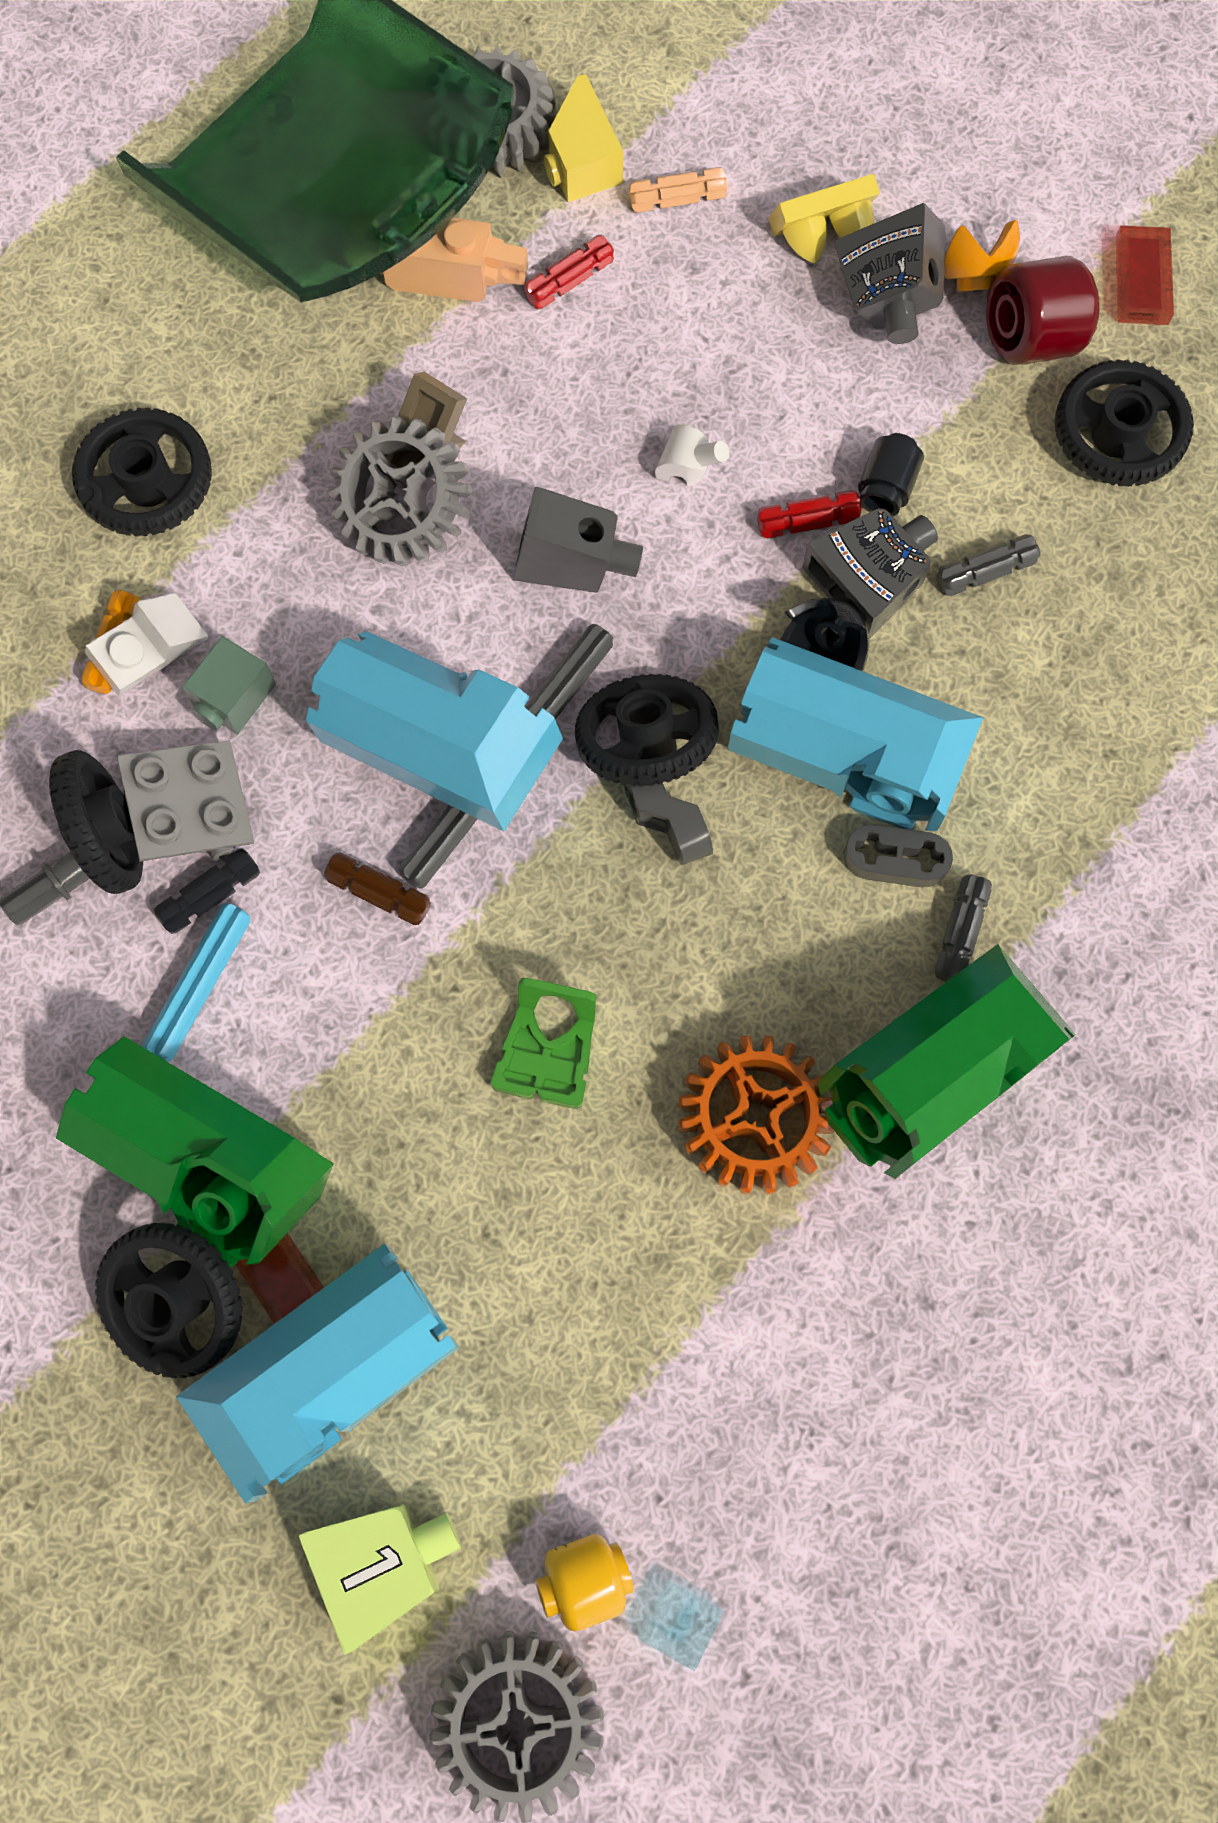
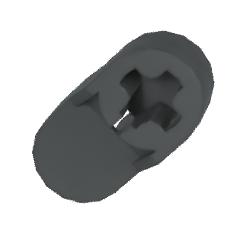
(671, 816)

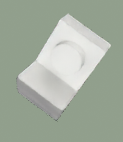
(146, 642)

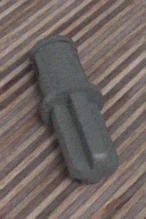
(43, 889)

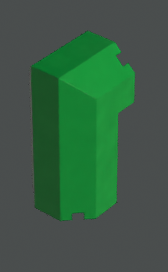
(941, 1063)
(193, 1151)

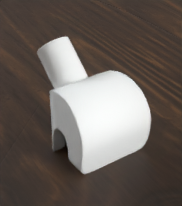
(689, 455)

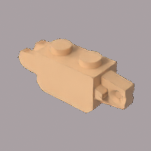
(460, 263)

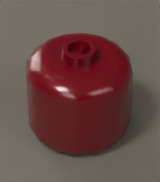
(1042, 310)

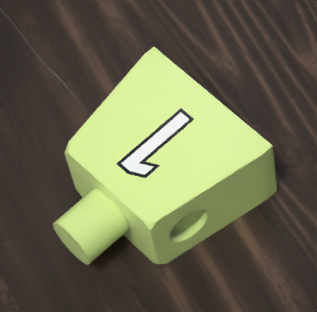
(376, 1568)

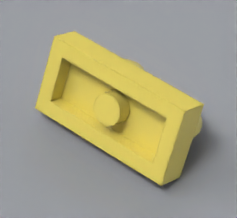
(805, 217)

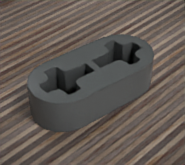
(900, 843)

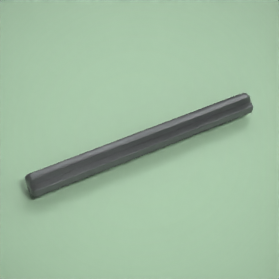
(552, 696)

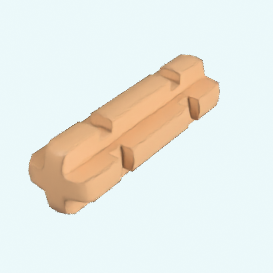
(677, 189)

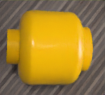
(584, 1582)

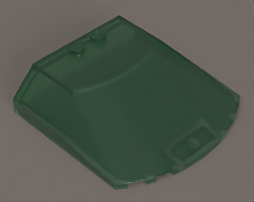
(340, 151)

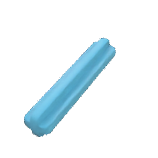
(196, 981)

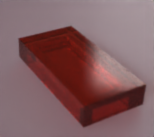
(1144, 275)

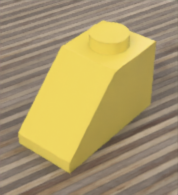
(583, 146)

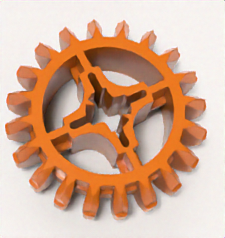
(767, 1137)

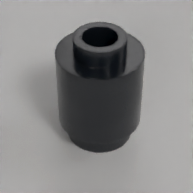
(890, 473)

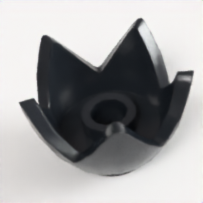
(813, 632)

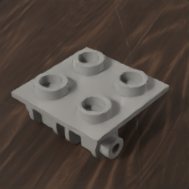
(185, 801)

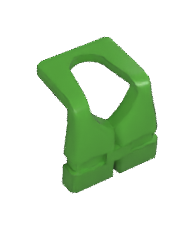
(542, 1066)

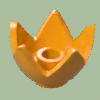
(972, 265)

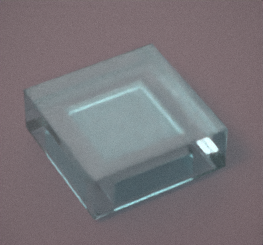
(680, 1624)

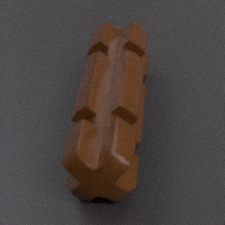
(377, 888)

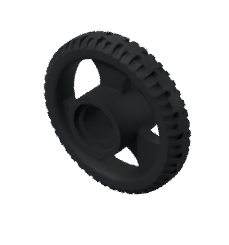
(1132, 403)
(128, 456)
(648, 729)
(94, 819)
(160, 1304)

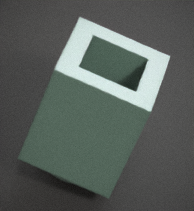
(228, 686)

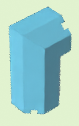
(433, 726)
(856, 734)
(317, 1370)

